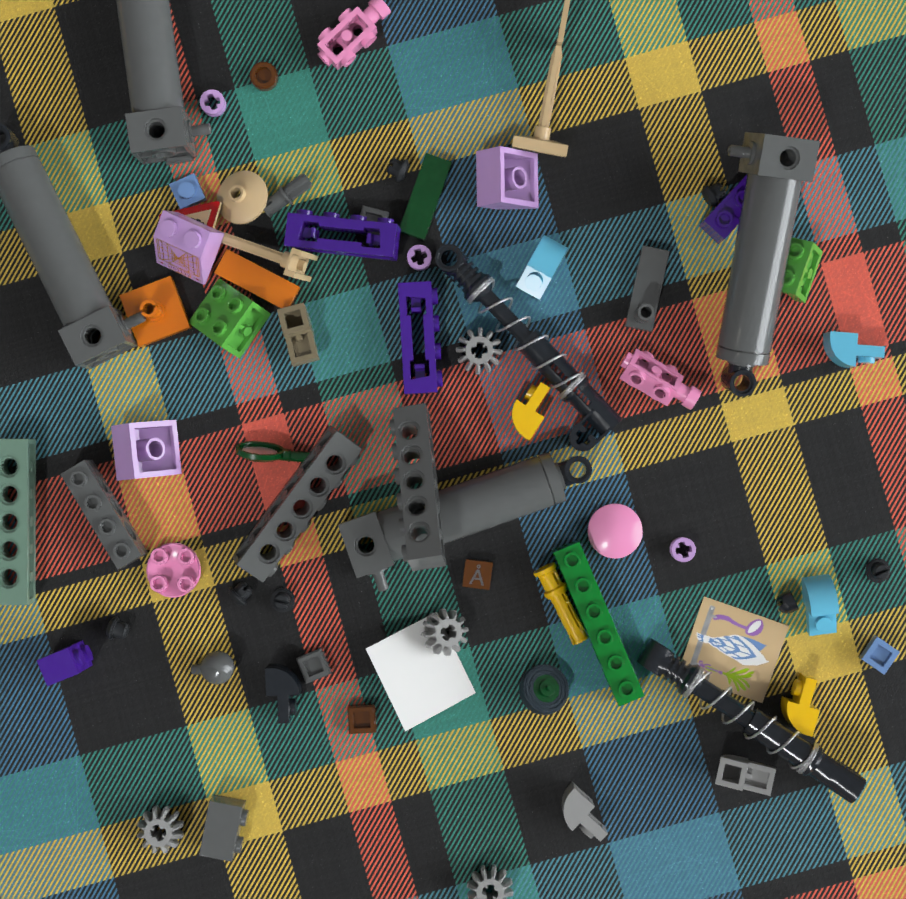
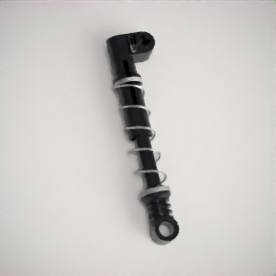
(535, 347)
(758, 725)

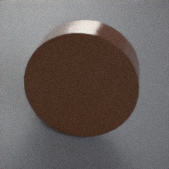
(264, 76)

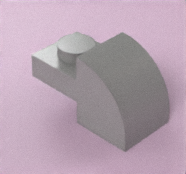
(744, 774)
(576, 811)

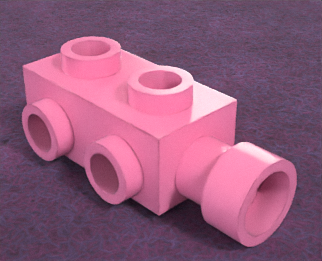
(343, 35)
(652, 379)

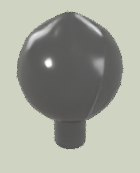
(215, 667)

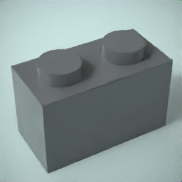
(222, 828)

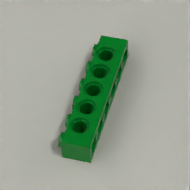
(598, 623)

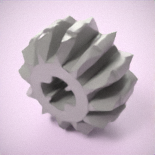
(472, 344)
(452, 624)
(156, 837)
(481, 881)

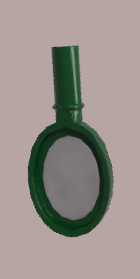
(268, 452)

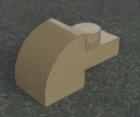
(298, 334)

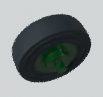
(544, 689)

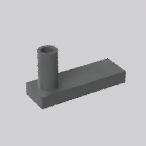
(646, 288)

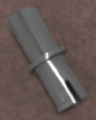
(287, 194)

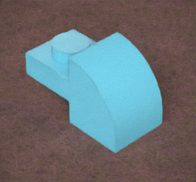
(541, 267)
(844, 349)
(820, 603)

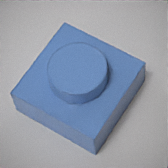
(187, 191)
(879, 654)

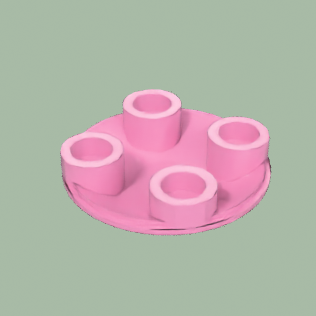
(615, 530)
(173, 570)

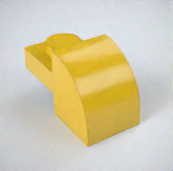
(525, 417)
(798, 710)

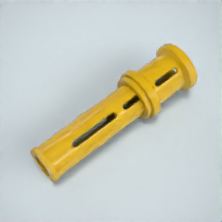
(556, 592)

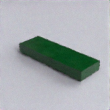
(425, 196)

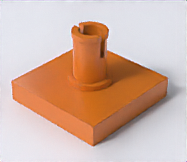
(160, 307)

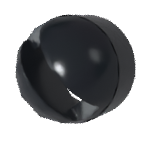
(786, 602)

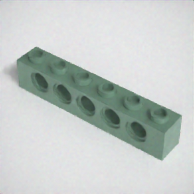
(24, 509)

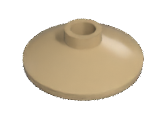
(249, 203)

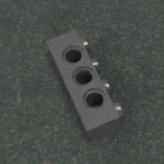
(104, 513)

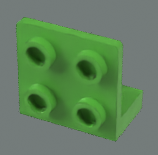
(801, 269)
(229, 318)

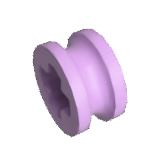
(207, 109)
(411, 254)
(677, 556)

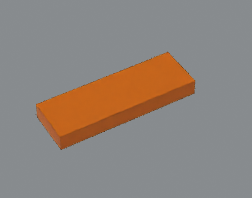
(256, 280)

